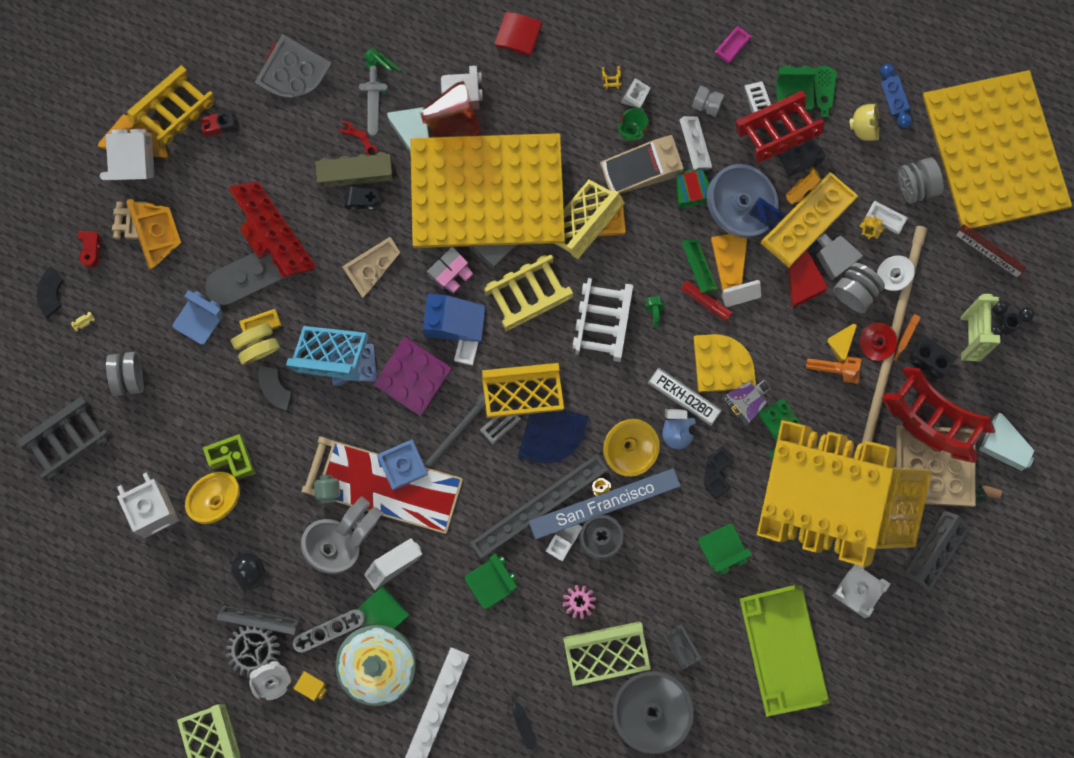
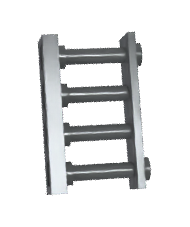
(47, 431)

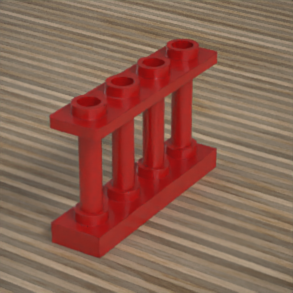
(772, 113)

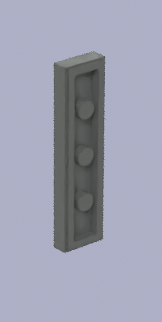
(253, 618)

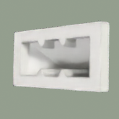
(636, 94)

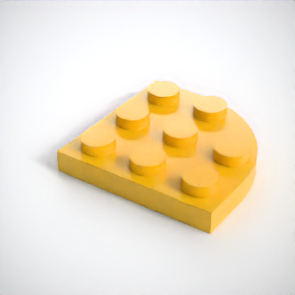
(721, 363)

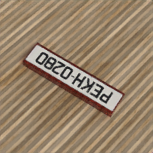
(990, 251)

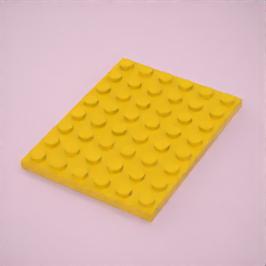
(996, 150)
(486, 190)

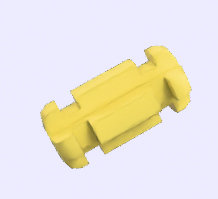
(83, 321)

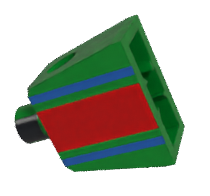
(691, 187)

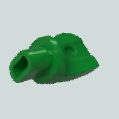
(654, 305)

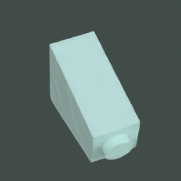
(408, 125)
(1007, 444)

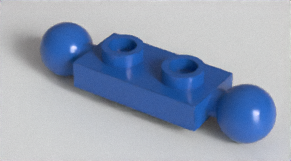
(895, 96)

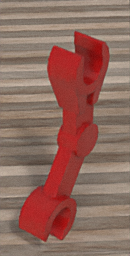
(359, 134)

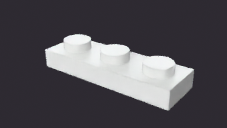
(695, 143)

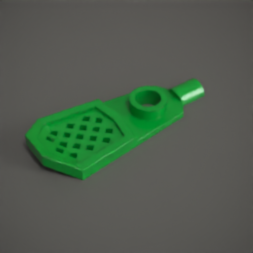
(824, 91)

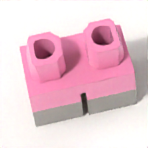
(448, 268)

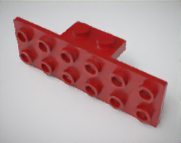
(268, 230)

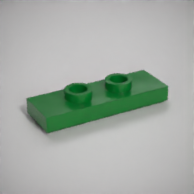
(699, 266)

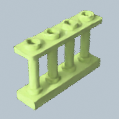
(980, 337)

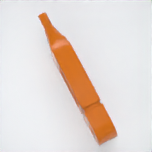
(907, 335)

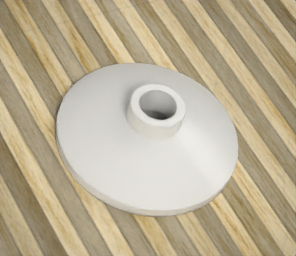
(893, 266)

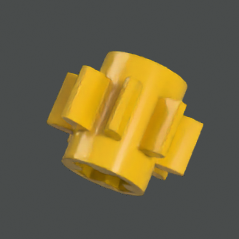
(872, 227)

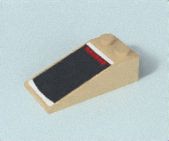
(643, 165)

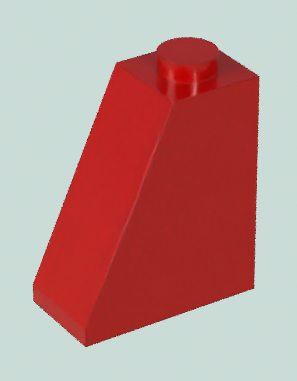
(804, 281)

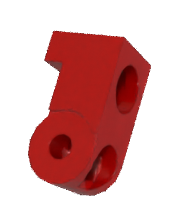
(90, 249)

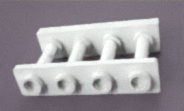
(617, 331)

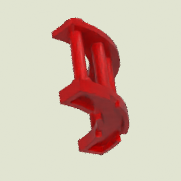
(925, 432)

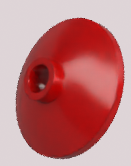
(870, 345)

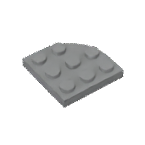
(292, 69)

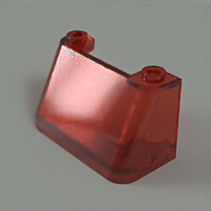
(452, 114)

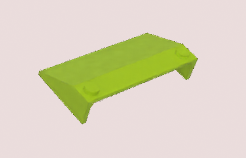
(784, 650)

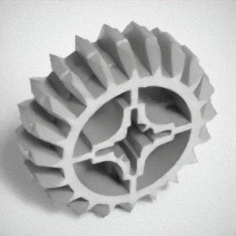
(244, 654)

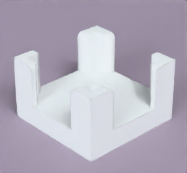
(860, 590)

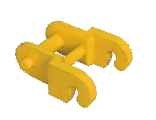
(604, 77)

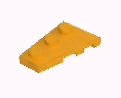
(729, 259)

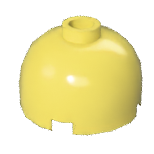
(866, 122)

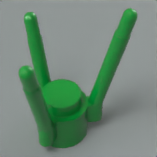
(376, 59)

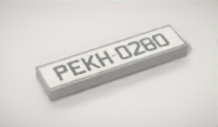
(684, 397)

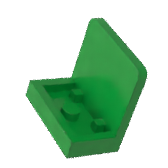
(793, 80)
(724, 549)
(491, 582)

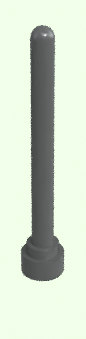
(480, 405)

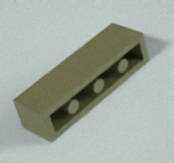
(354, 170)

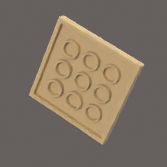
(951, 479)

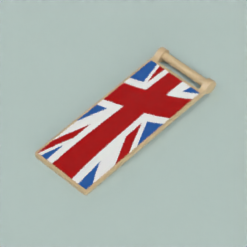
(423, 503)

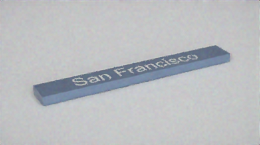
(604, 504)

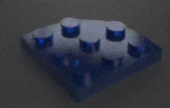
(552, 435)

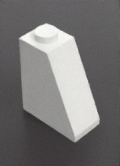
(392, 563)

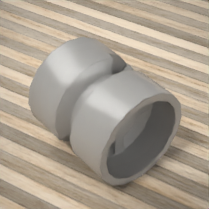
(709, 101)

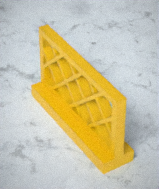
(518, 375)

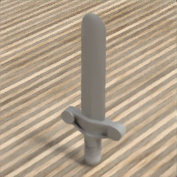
(373, 88)

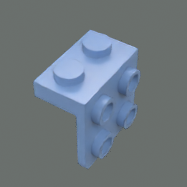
(198, 318)

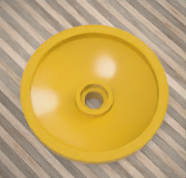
(639, 454)
(212, 497)

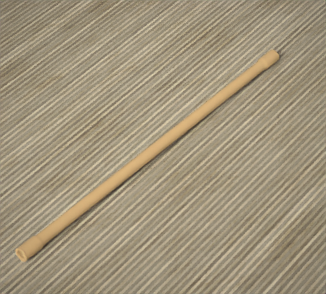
(918, 241)

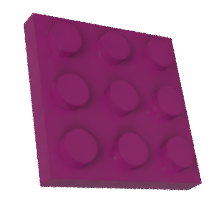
(413, 376)

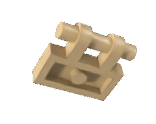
(118, 227)

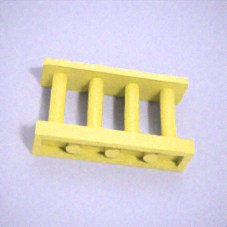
(527, 311)

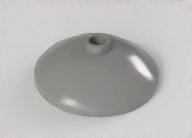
(322, 537)

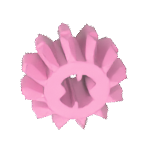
(572, 603)

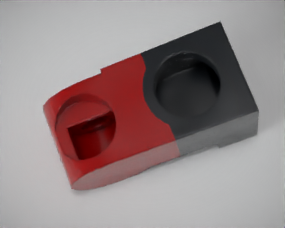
(219, 123)

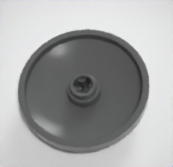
(672, 710)

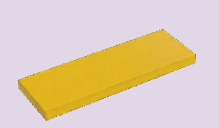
(809, 220)

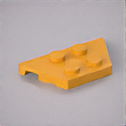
(124, 123)
(155, 230)

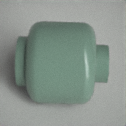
(327, 489)

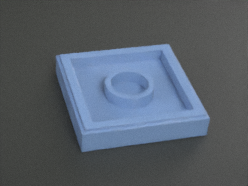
(402, 464)

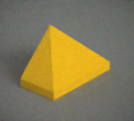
(841, 342)

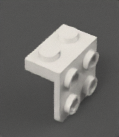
(471, 81)

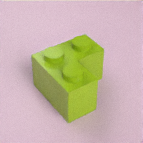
(231, 452)

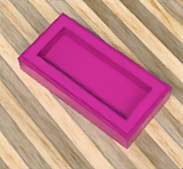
(733, 45)

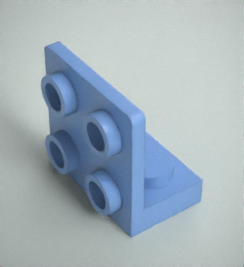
(366, 367)

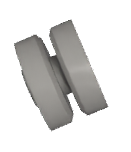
(124, 373)
(357, 519)

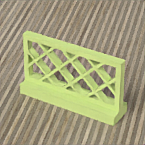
(601, 636)
(223, 730)

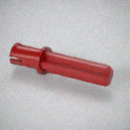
(708, 302)

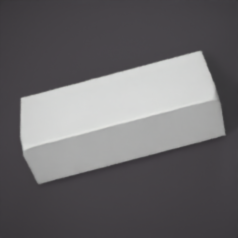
(741, 293)

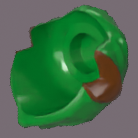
(633, 124)

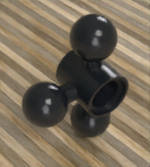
(1025, 314)

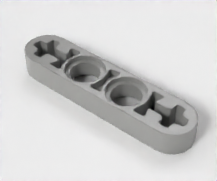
(327, 627)

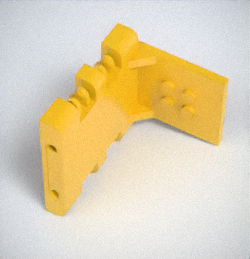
(841, 496)

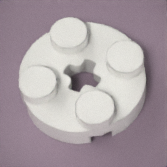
(273, 672)

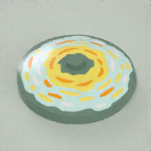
(375, 665)

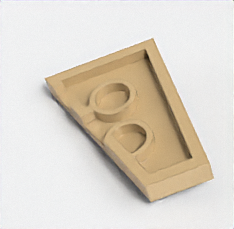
(371, 265)

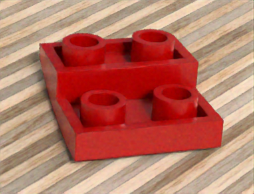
(518, 33)

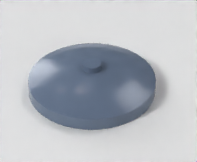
(733, 196)

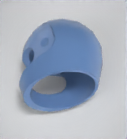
(676, 433)

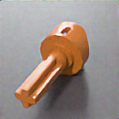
(848, 369)

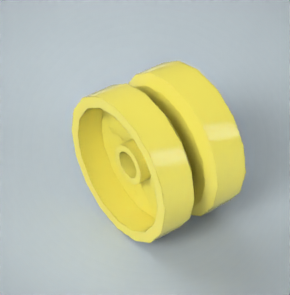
(255, 342)

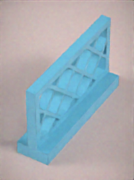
(325, 366)

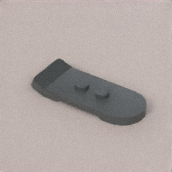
(242, 279)

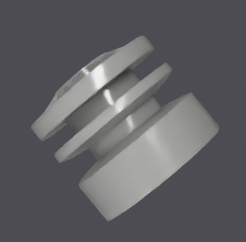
(920, 180)
(860, 285)

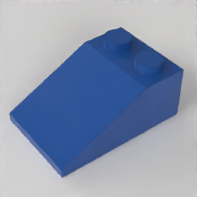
(453, 318)

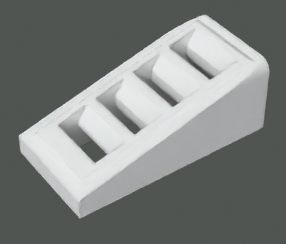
(764, 97)

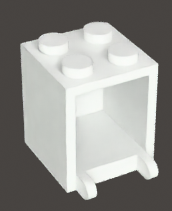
(129, 155)
(147, 507)

